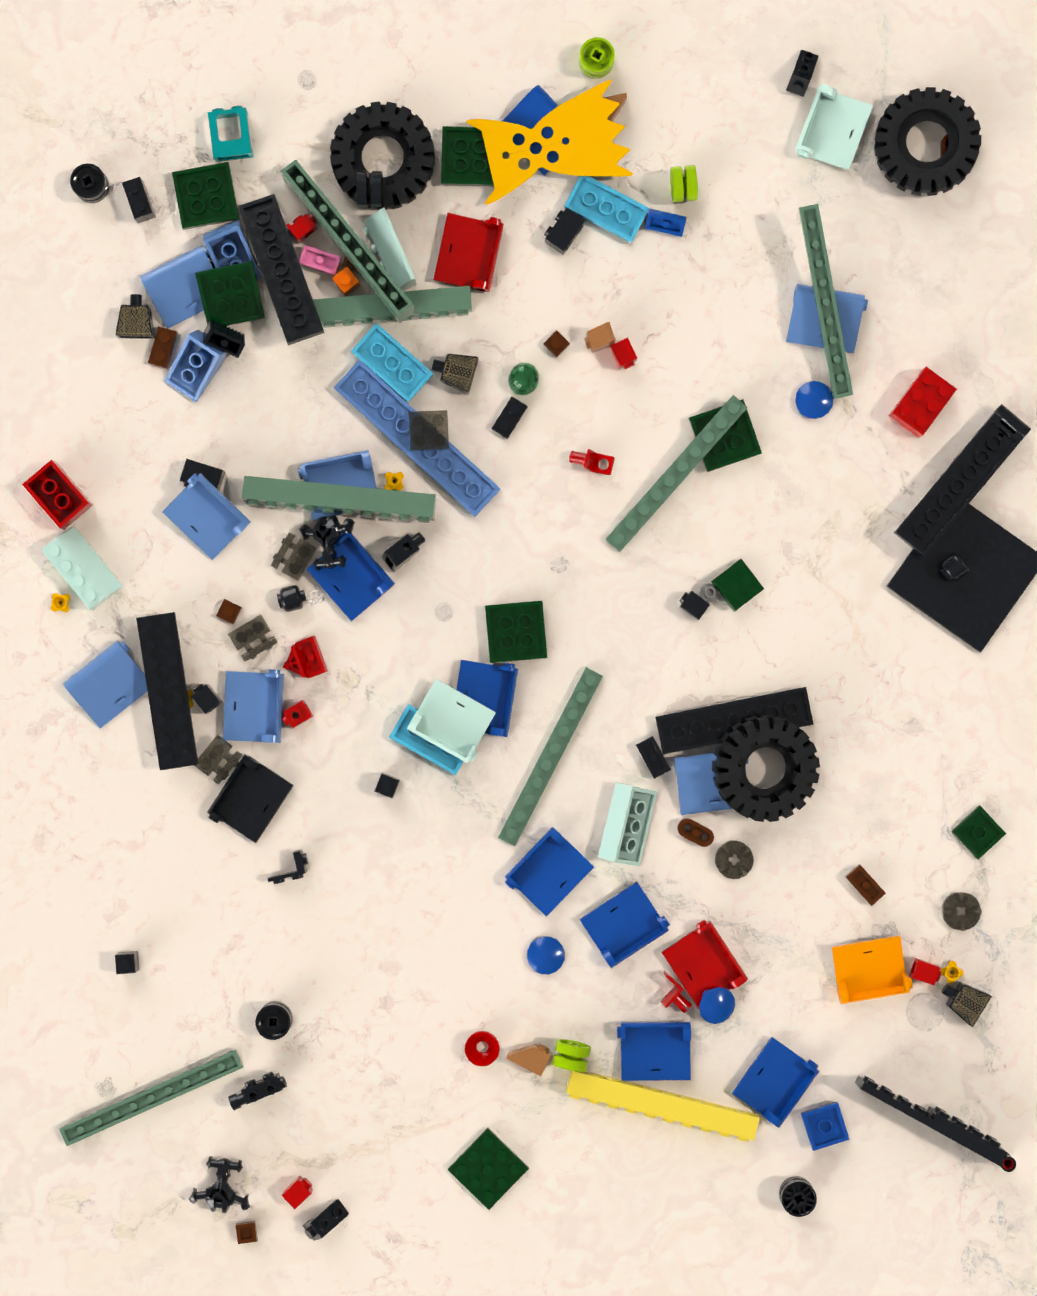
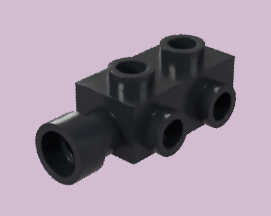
(261, 1088)

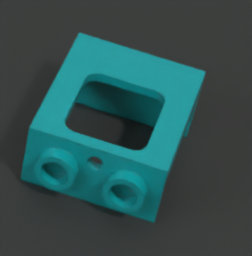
(230, 149)

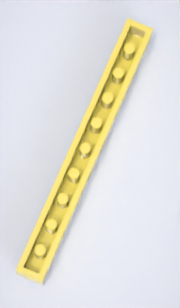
(663, 1104)

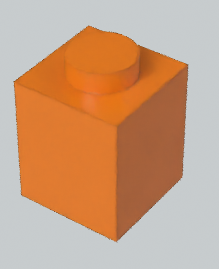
(346, 281)

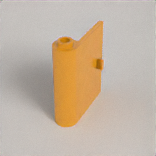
(872, 973)

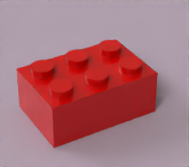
(922, 402)
(57, 494)

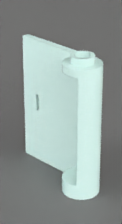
(829, 128)
(448, 723)

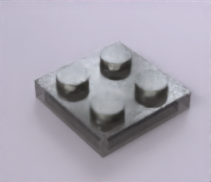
(428, 430)

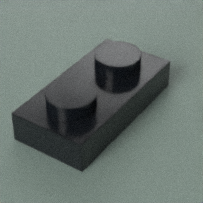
(509, 417)
(653, 757)

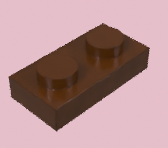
(162, 347)
(865, 885)

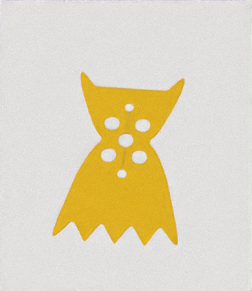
(586, 154)

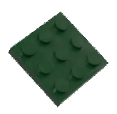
(464, 157)
(205, 195)
(230, 294)
(734, 446)
(516, 631)
(488, 1168)

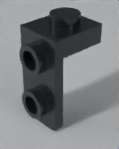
(802, 73)
(301, 861)
(325, 1221)

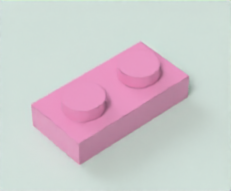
(320, 260)

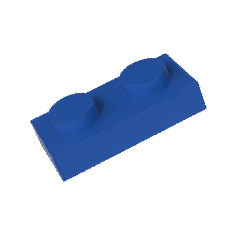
(665, 222)

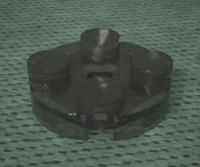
(725, 866)
(950, 911)

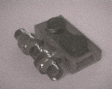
(299, 558)
(250, 632)
(212, 757)

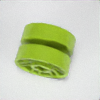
(589, 64)
(683, 183)
(571, 1055)

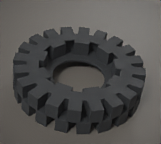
(391, 122)
(927, 176)
(798, 776)

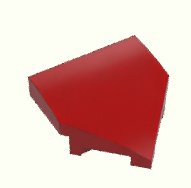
(306, 658)

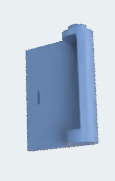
(175, 286)
(805, 324)
(347, 470)
(206, 516)
(105, 681)
(253, 706)
(697, 785)

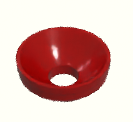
(482, 1058)

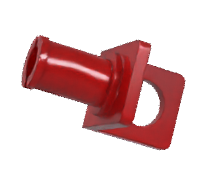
(591, 461)
(674, 996)

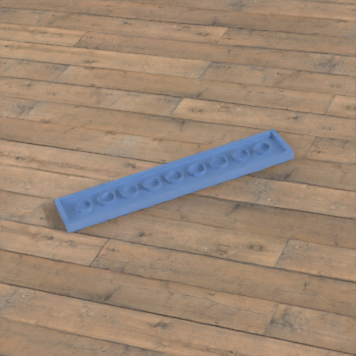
(391, 416)

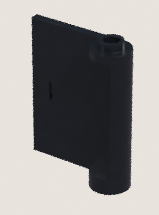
(246, 797)

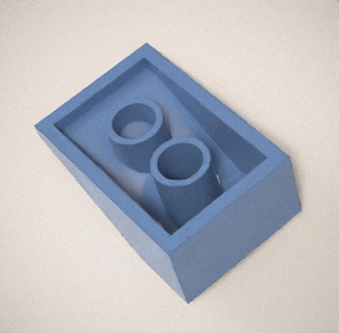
(229, 246)
(195, 366)

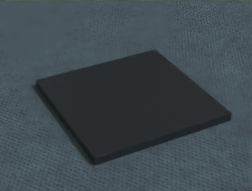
(983, 597)

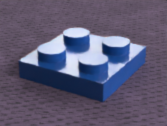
(825, 1126)

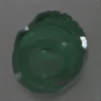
(523, 378)

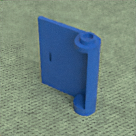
(528, 114)
(358, 582)
(491, 687)
(549, 871)
(627, 927)
(655, 1051)
(778, 1084)

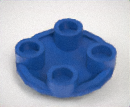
(814, 399)
(545, 955)
(716, 1005)

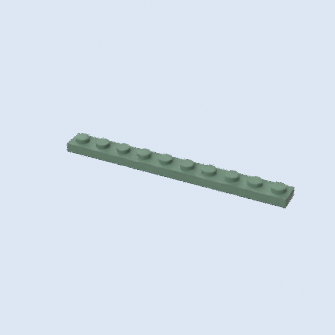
(825, 301)
(676, 473)
(550, 756)
(151, 1097)

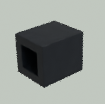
(693, 604)
(206, 698)
(387, 785)
(127, 962)

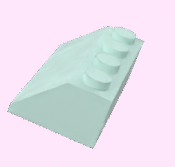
(389, 249)
(82, 568)
(627, 824)

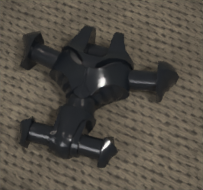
(327, 534)
(221, 1194)

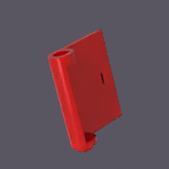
(472, 253)
(706, 960)

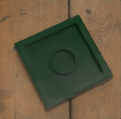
(737, 585)
(978, 832)

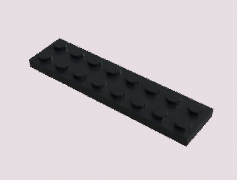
(281, 269)
(167, 691)
(709, 724)

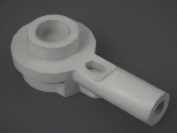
(710, 594)

